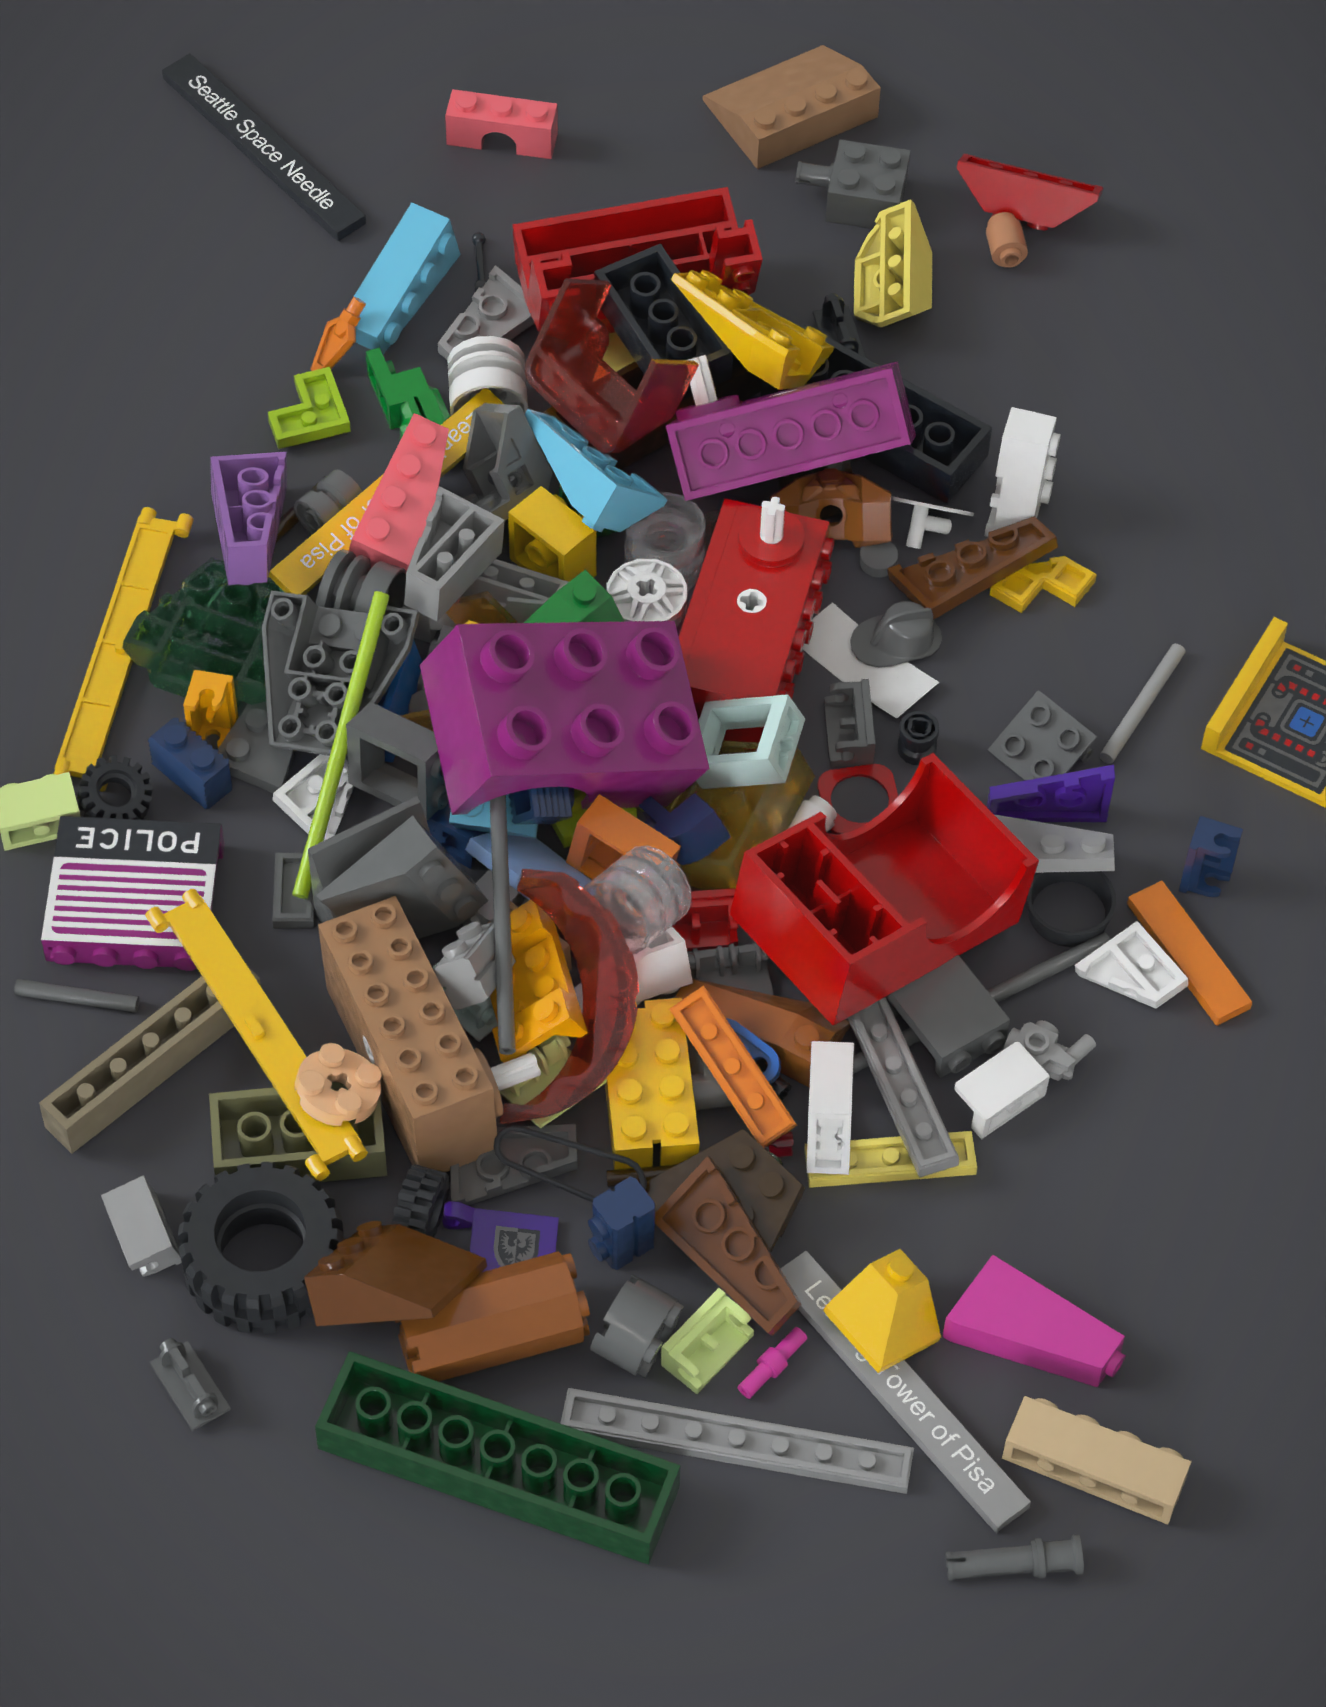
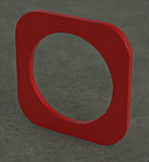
(831, 778)

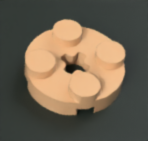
(341, 1066)

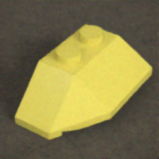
(893, 268)

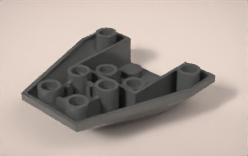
(311, 663)

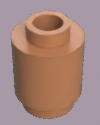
(1006, 240)

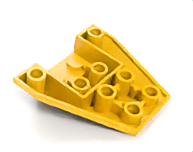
(757, 337)

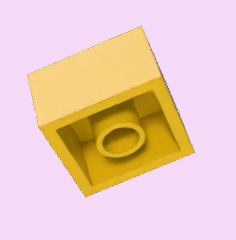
(551, 537)

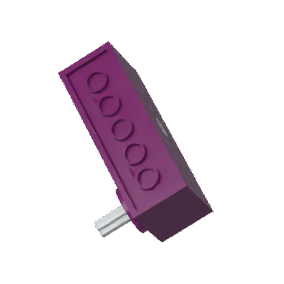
(751, 441)

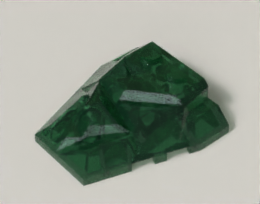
(206, 630)

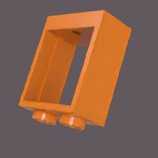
(607, 834)

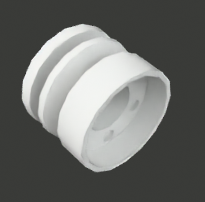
(488, 364)
(649, 592)

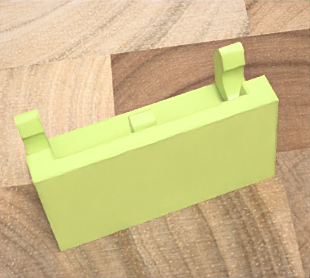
(706, 1341)

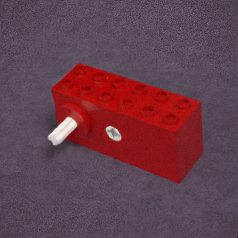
(754, 605)

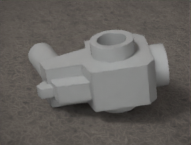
(1042, 1044)

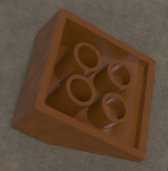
(388, 1276)

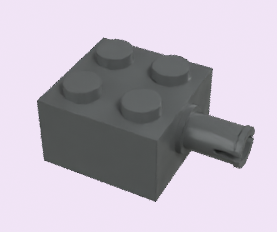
(859, 181)

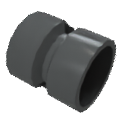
(332, 495)

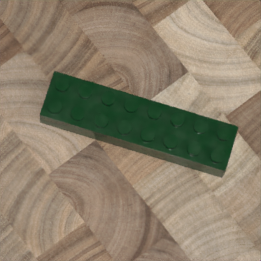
(498, 1457)

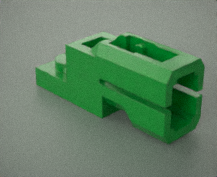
(403, 393)

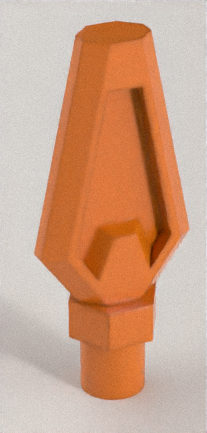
(338, 336)

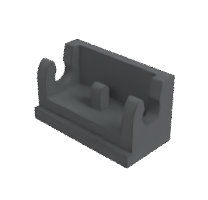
(849, 724)

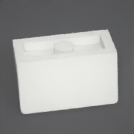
(1002, 1088)

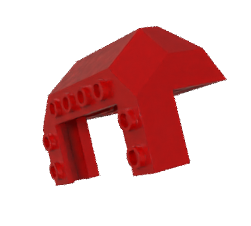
(693, 229)

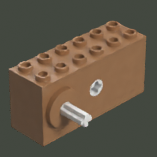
(400, 1019)

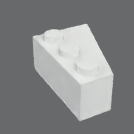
(1023, 468)

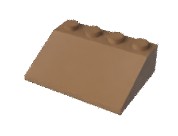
(795, 104)

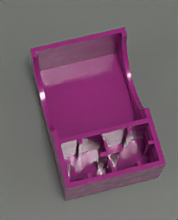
(564, 709)

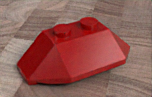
(1025, 193)

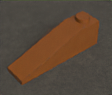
(776, 1020)

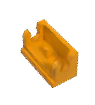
(211, 704)

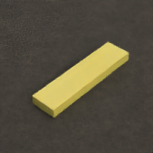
(888, 1161)

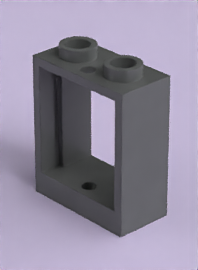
(380, 730)

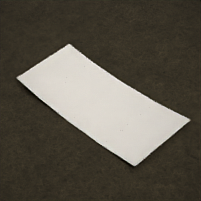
(891, 687)

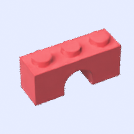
(528, 122)

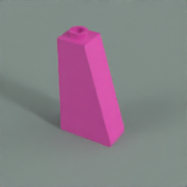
(1033, 1326)

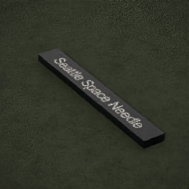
(264, 147)

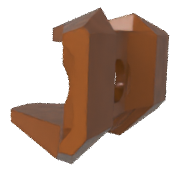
(862, 503)

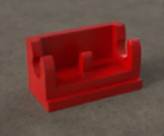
(709, 920)

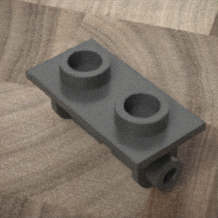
(189, 1383)

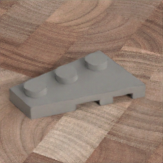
(494, 311)
(1063, 847)

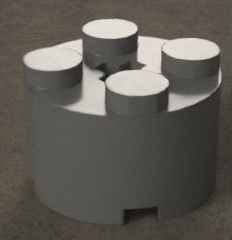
(637, 1326)

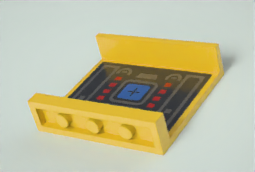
(1275, 717)

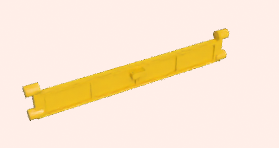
(109, 661)
(255, 1021)

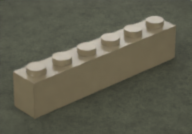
(135, 1065)

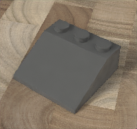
(343, 850)
(415, 869)

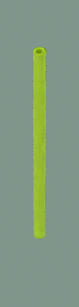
(339, 748)

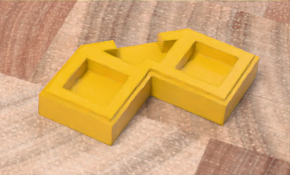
(1057, 576)

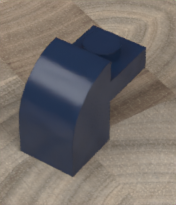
(690, 825)

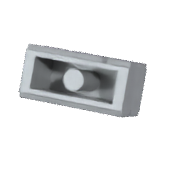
(469, 966)

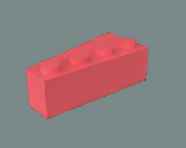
(403, 497)

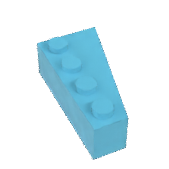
(404, 275)

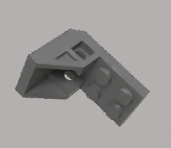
(508, 450)

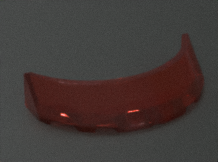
(608, 990)

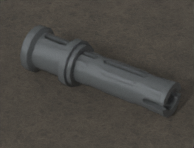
(1036, 1557)

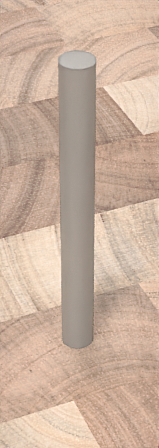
(1142, 703)

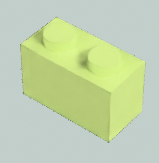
(33, 809)

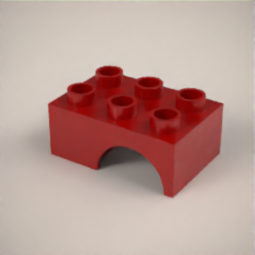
(887, 900)

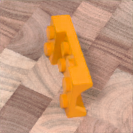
(541, 983)

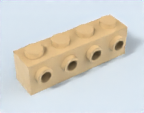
(1096, 1459)

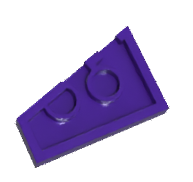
(1057, 798)

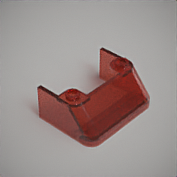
(575, 380)

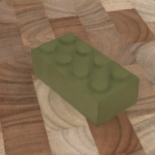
(259, 1128)

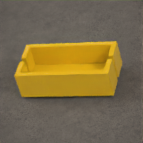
(653, 1091)

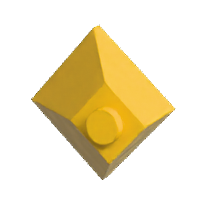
(887, 1311)

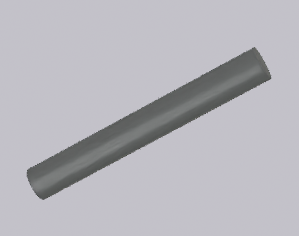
(76, 995)

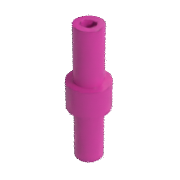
(772, 1362)

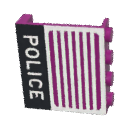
(109, 878)

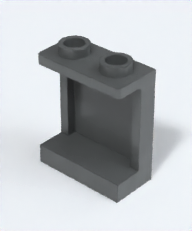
(952, 1015)

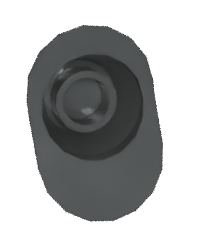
(897, 636)

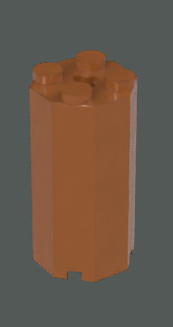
(500, 1319)

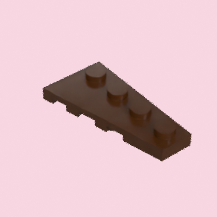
(972, 566)
(720, 1238)

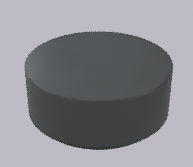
(877, 558)

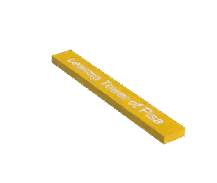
(308, 562)

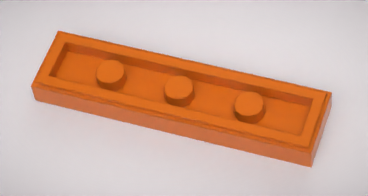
(1190, 951)
(733, 1067)

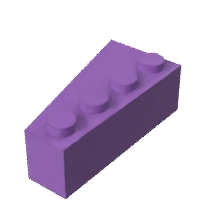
(248, 508)

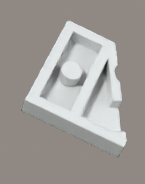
(300, 795)
(1134, 967)

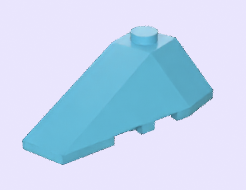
(590, 480)

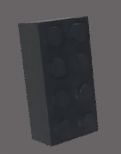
(657, 317)

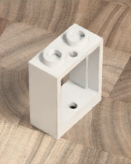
(830, 1107)

